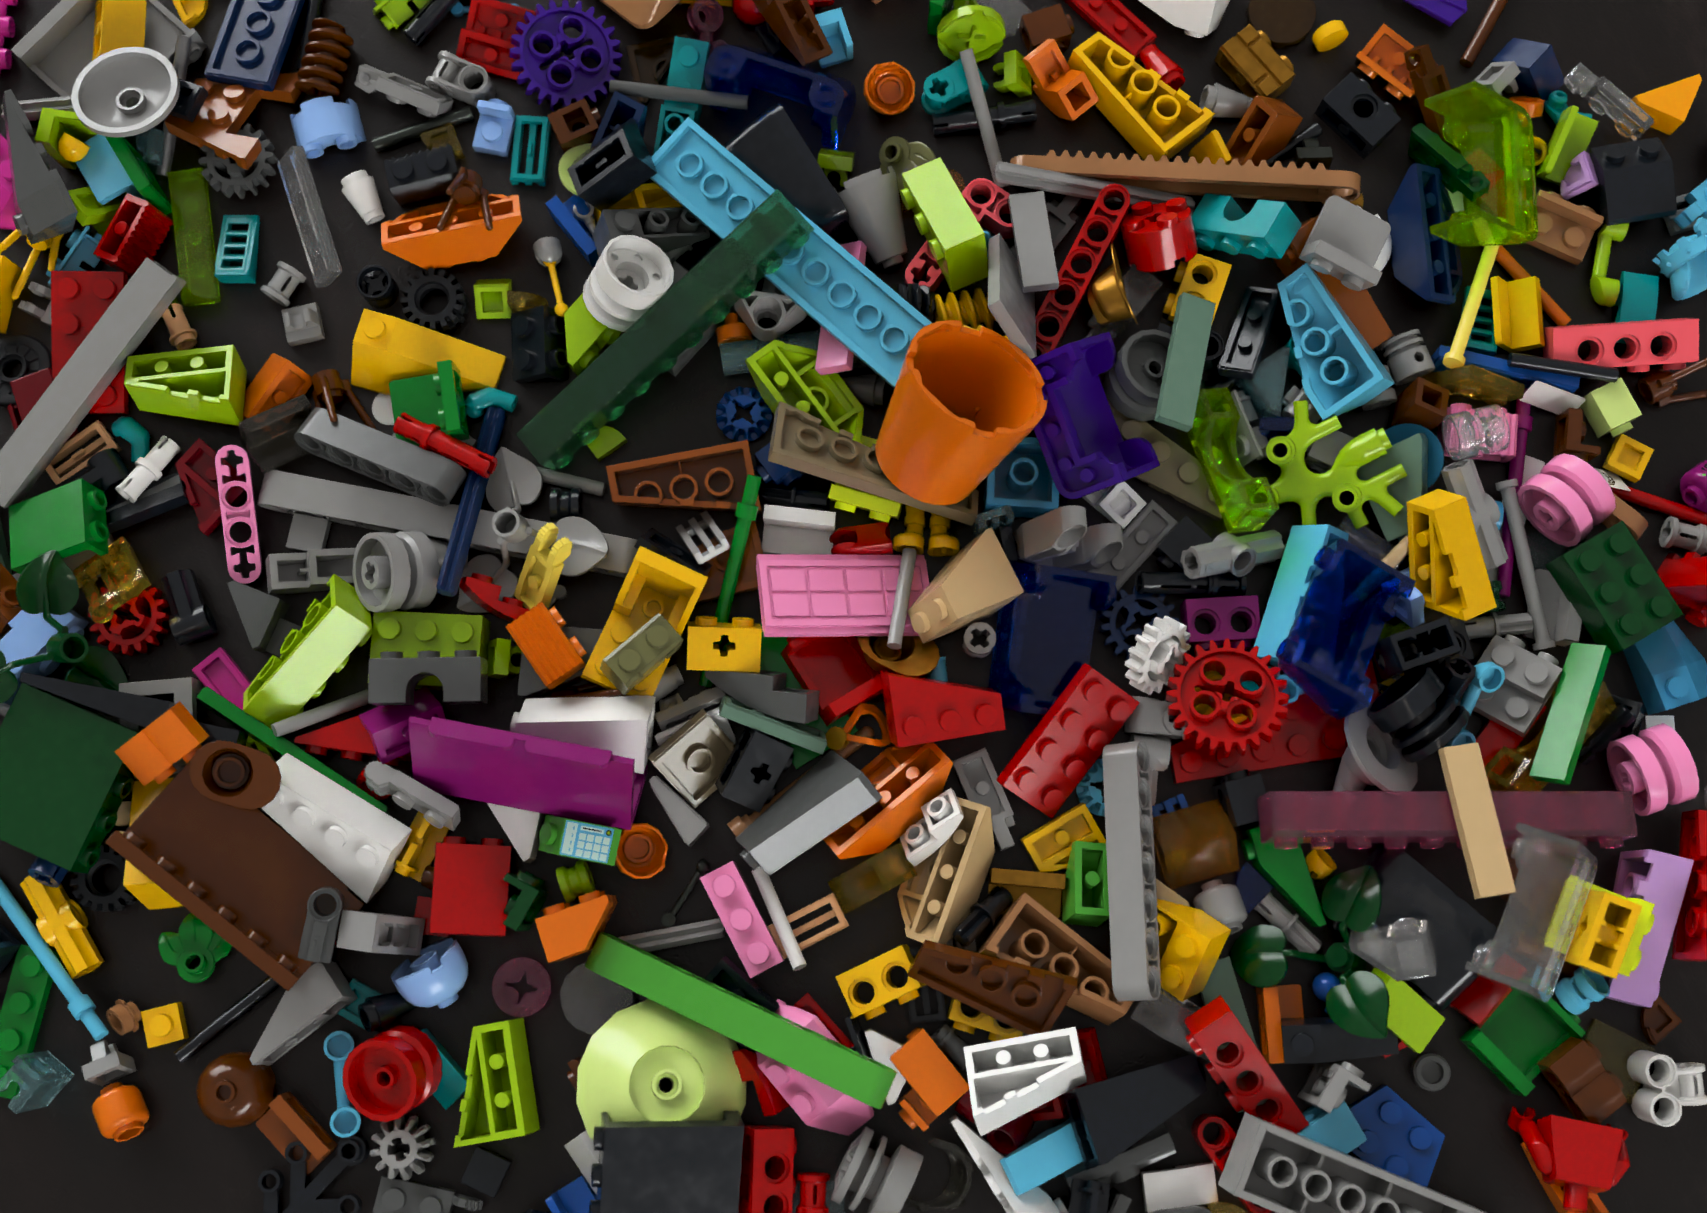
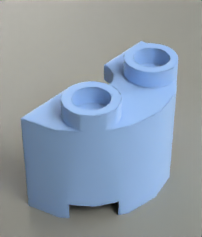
(327, 124)

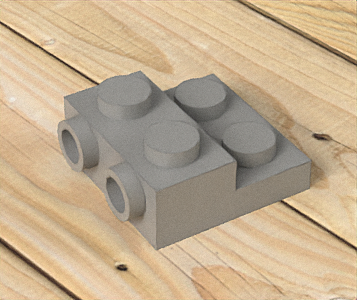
(1526, 684)

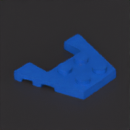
(1396, 1135)

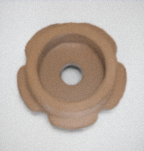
(124, 1017)

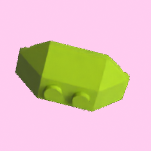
(789, 376)

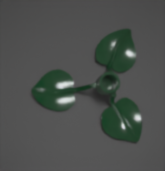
(52, 588)
(1362, 998)

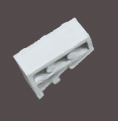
(1021, 1074)

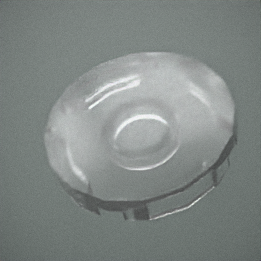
(592, 999)

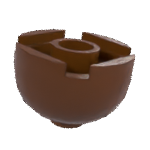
(234, 1090)

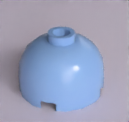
(433, 976)

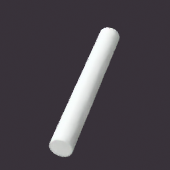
(779, 919)

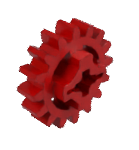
(122, 631)

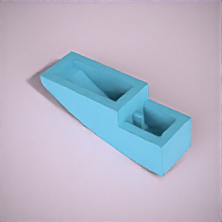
(1042, 1158)

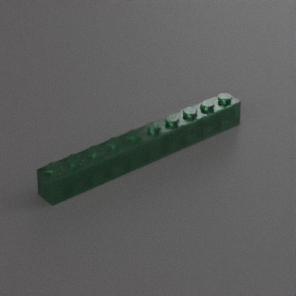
(666, 331)

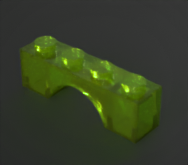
(1241, 499)

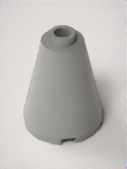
(876, 215)

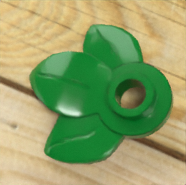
(193, 942)

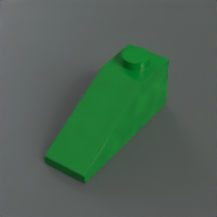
(1286, 873)

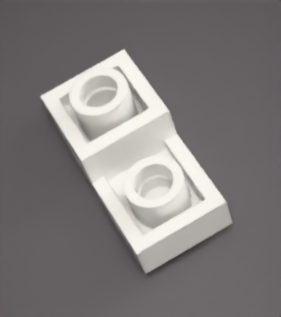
(940, 821)

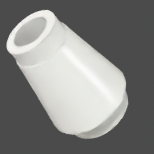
(363, 195)

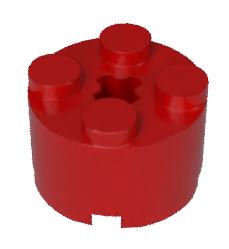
(1159, 234)

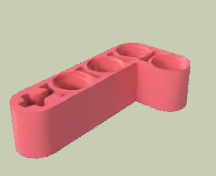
(987, 216)

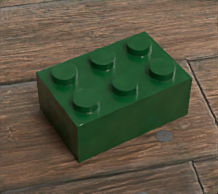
(1614, 588)

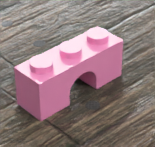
(741, 919)

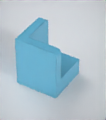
(837, 35)

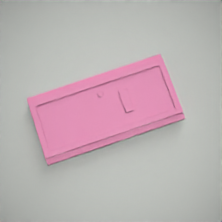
(832, 594)

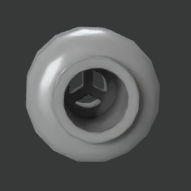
(1222, 903)

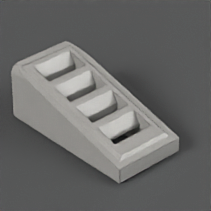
(685, 819)

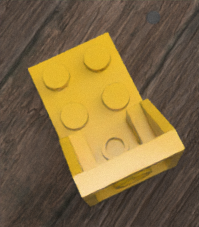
(650, 588)

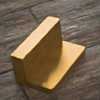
(1041, 886)

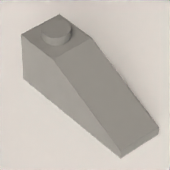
(303, 1010)

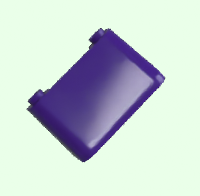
(1078, 424)

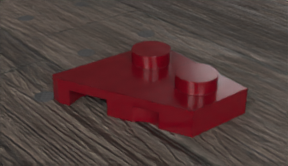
(200, 479)

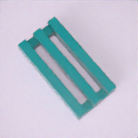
(530, 178)

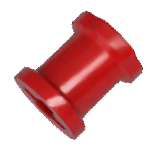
(812, 1192)

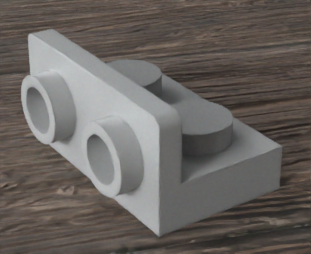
(1327, 1084)

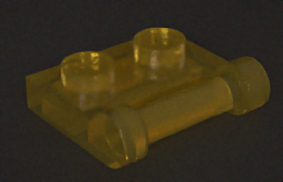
(121, 575)

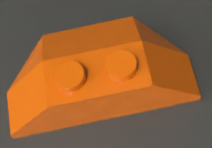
(462, 240)
(906, 782)

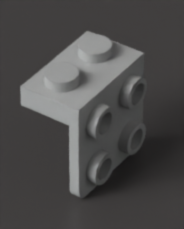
(1346, 244)

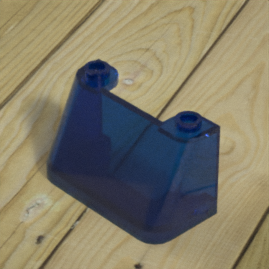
(742, 67)
(1340, 627)
(1046, 634)

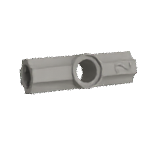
(1464, 480)
(1232, 554)

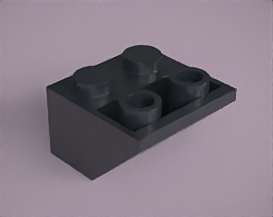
(612, 167)

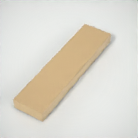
(1476, 820)

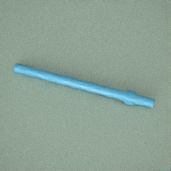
(79, 1004)

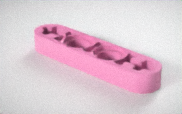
(244, 513)

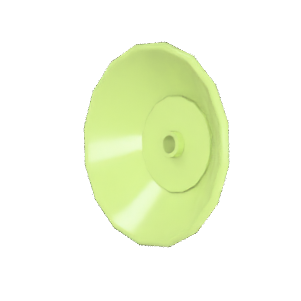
(639, 1049)

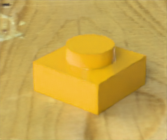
(1628, 458)
(164, 1024)

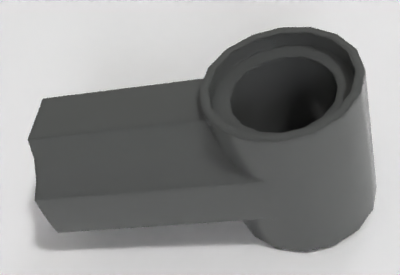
(320, 928)

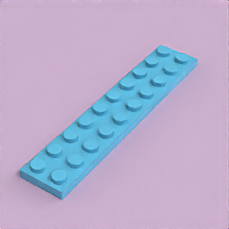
(816, 277)

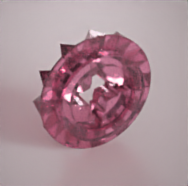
(507, 997)

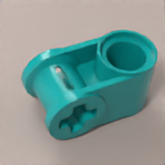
(952, 85)

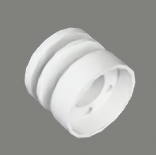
(627, 281)

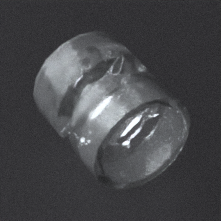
(1469, 433)

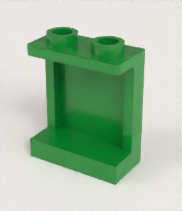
(59, 520)
(1519, 1037)

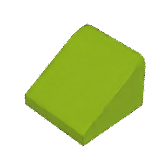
(492, 298)

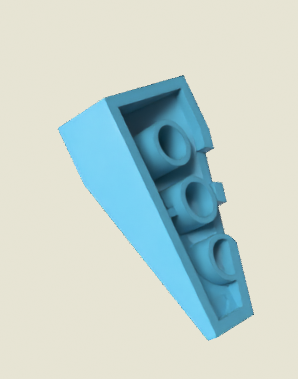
(1332, 354)

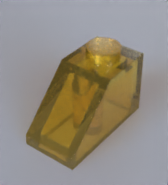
(872, 878)

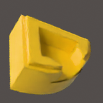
(190, 11)

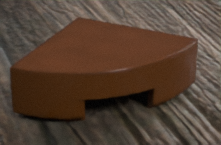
(1658, 1021)

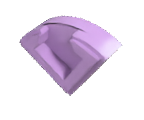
(1579, 177)

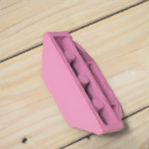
(812, 1100)

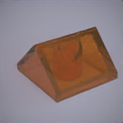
(1195, 844)

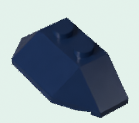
(1418, 257)

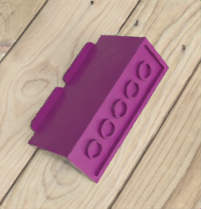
(525, 772)

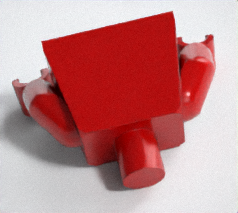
(1573, 1154)

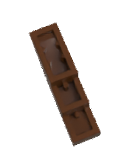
(796, 28)

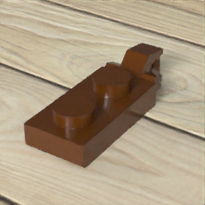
(1427, 81)

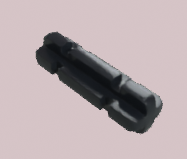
(1606, 732)

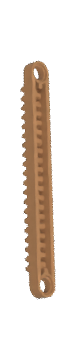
(1205, 177)

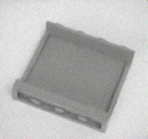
(64, 41)

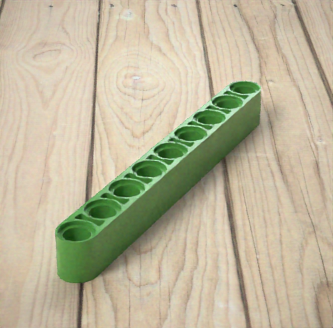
(741, 1020)

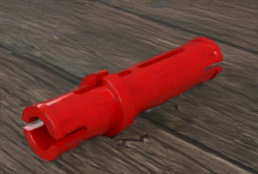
(433, 439)

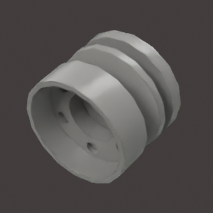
(876, 1176)

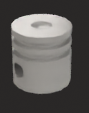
(1407, 357)

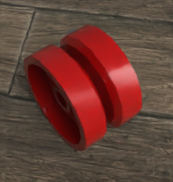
(392, 1073)

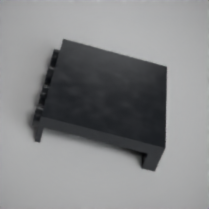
(668, 1166)

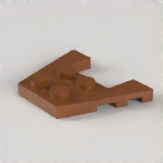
(225, 113)

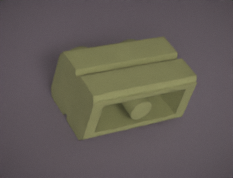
(641, 654)

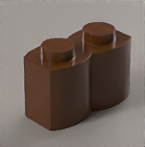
(1582, 1081)

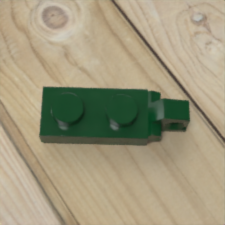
(1458, 175)

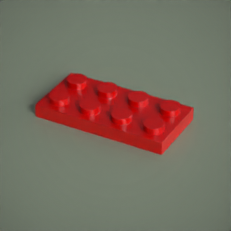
(76, 307)
(1067, 741)

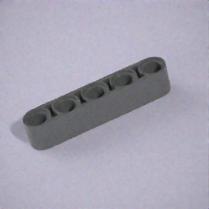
(381, 457)

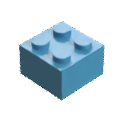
(1022, 482)

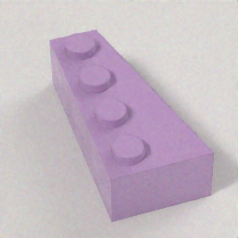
(1661, 881)

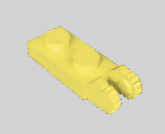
(542, 567)

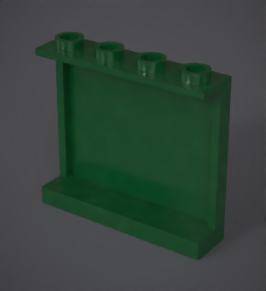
(60, 778)

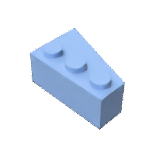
(29, 639)

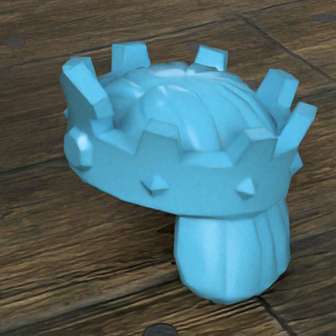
(1686, 263)

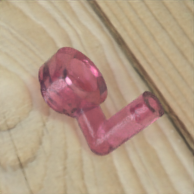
(714, 20)

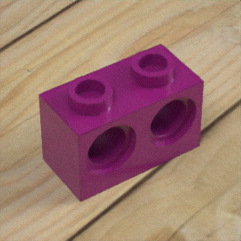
(1219, 613)

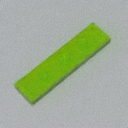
(193, 236)

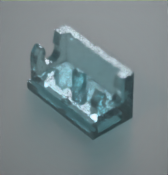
(39, 1078)

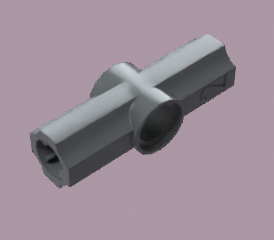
(1128, 1164)

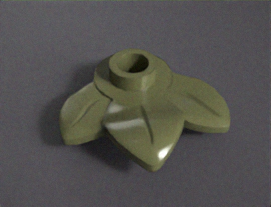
(907, 157)

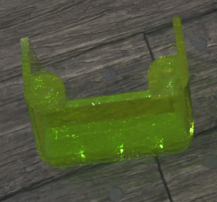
(1499, 143)

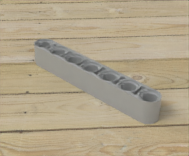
(1131, 872)

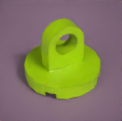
(969, 28)

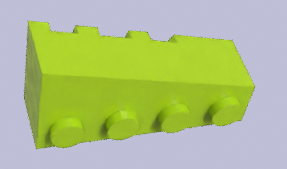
(310, 655)

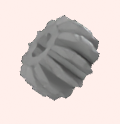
(398, 1160)

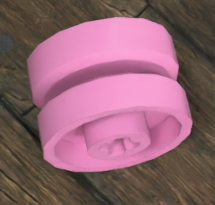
(1566, 499)
(1654, 768)

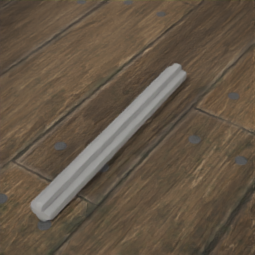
(1075, 185)

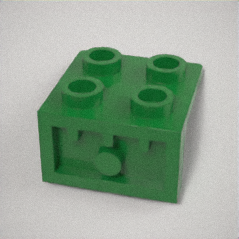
(433, 399)

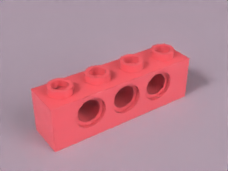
(1678, 339)

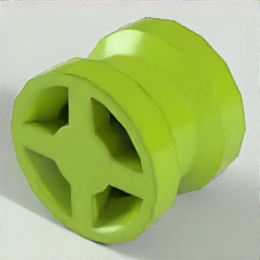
(575, 880)

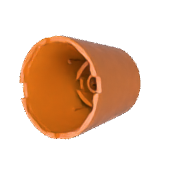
(957, 411)

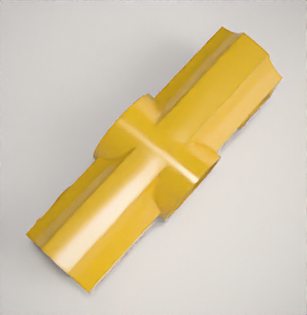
(63, 926)

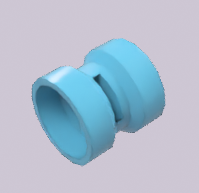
(1581, 990)

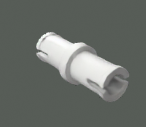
(148, 469)

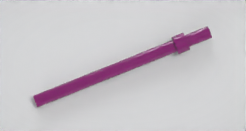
(1516, 470)

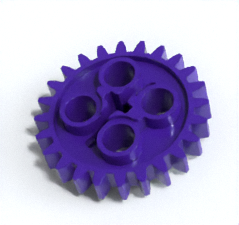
(548, 28)

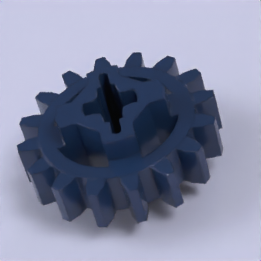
(1130, 612)

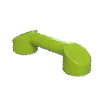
(1605, 289)

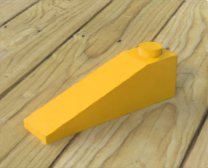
(398, 349)

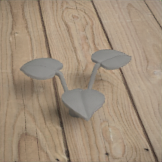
(517, 484)

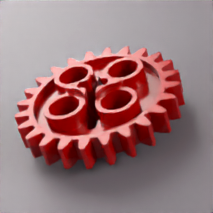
(1218, 727)

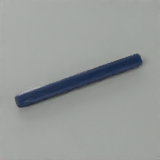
(469, 507)

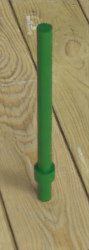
(746, 513)

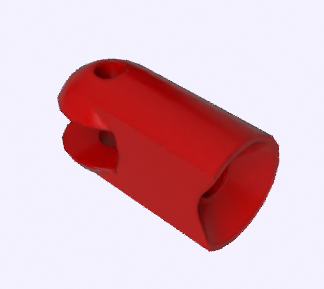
(862, 540)

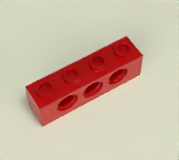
(1218, 1024)
(779, 1183)

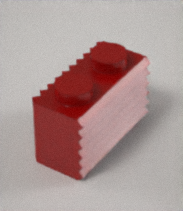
(133, 235)

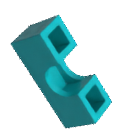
(1261, 233)

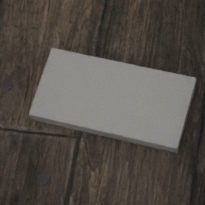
(1006, 299)

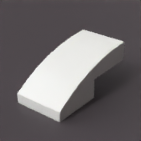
(1117, 503)
(1179, 1186)

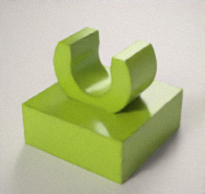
(1015, 75)
(836, 161)
(499, 657)

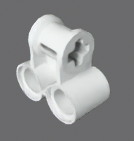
(1670, 1084)

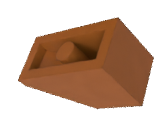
(1263, 130)

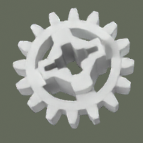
(1156, 654)

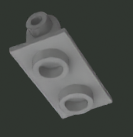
(1249, 440)

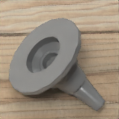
(1372, 758)

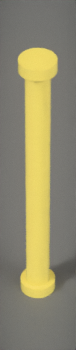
(1455, 357)

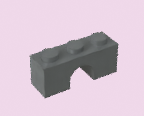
(395, 678)

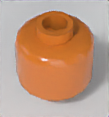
(120, 1112)

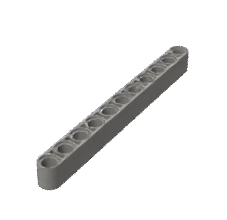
(400, 512)

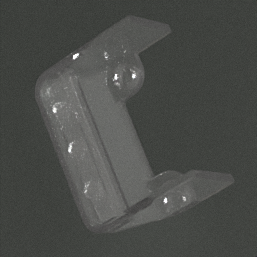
(1540, 915)

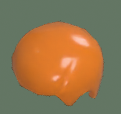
(889, 88)
(641, 851)

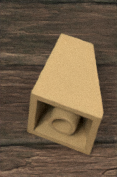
(966, 589)

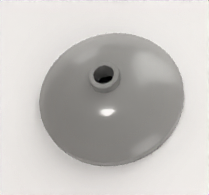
(125, 92)

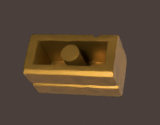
(1254, 64)

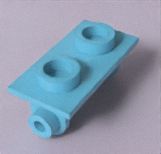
(81, 249)

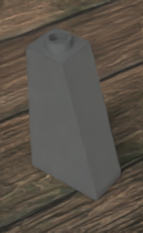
(807, 813)

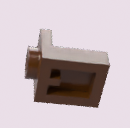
(1569, 434)

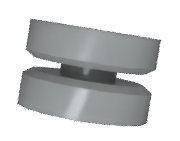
(395, 571)

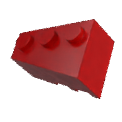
(937, 710)

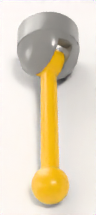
(548, 254)

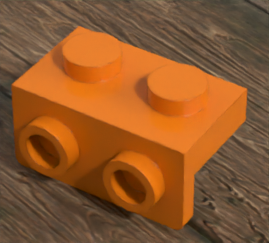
(1386, 58)

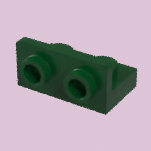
(523, 909)

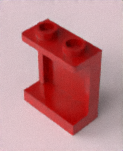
(836, 670)
(470, 887)

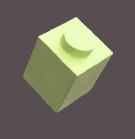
(1610, 409)

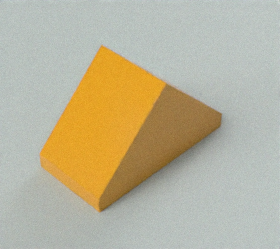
(1669, 103)

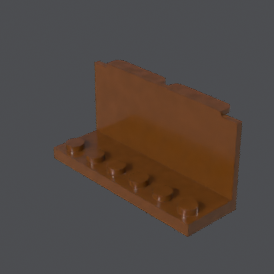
(232, 873)

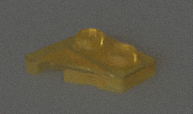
(1478, 384)

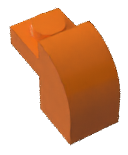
(1059, 88)

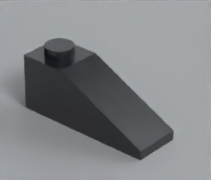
(1324, 1041)

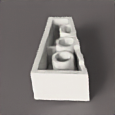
(337, 827)

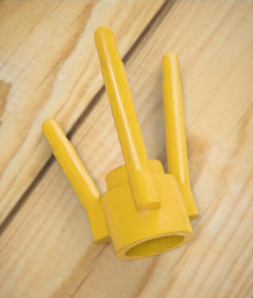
(52, 243)

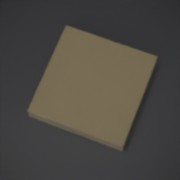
(694, 758)

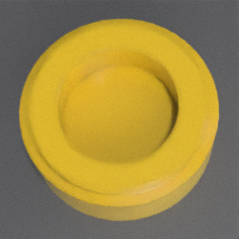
(1330, 35)

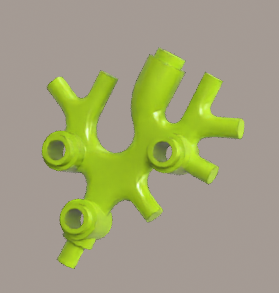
(1307, 488)

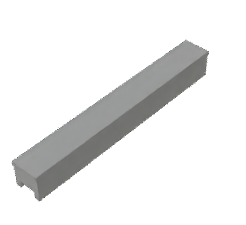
(85, 378)

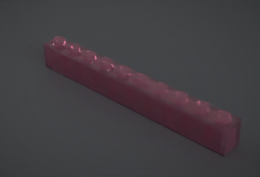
(1429, 818)

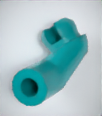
(1556, 104)
(487, 397)
(133, 433)

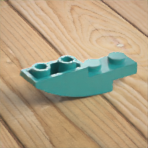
(685, 71)

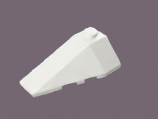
(1195, 16)
(988, 1162)

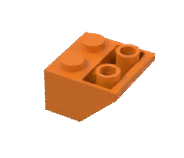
(574, 929)

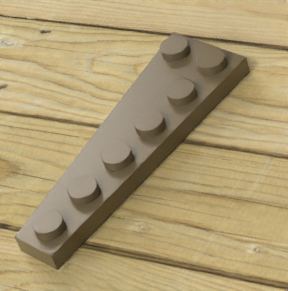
(808, 447)
(1178, 470)

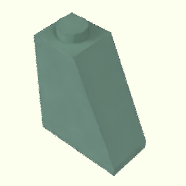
(1414, 458)

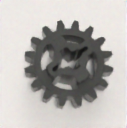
(241, 178)

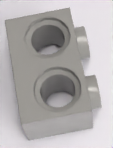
(380, 933)

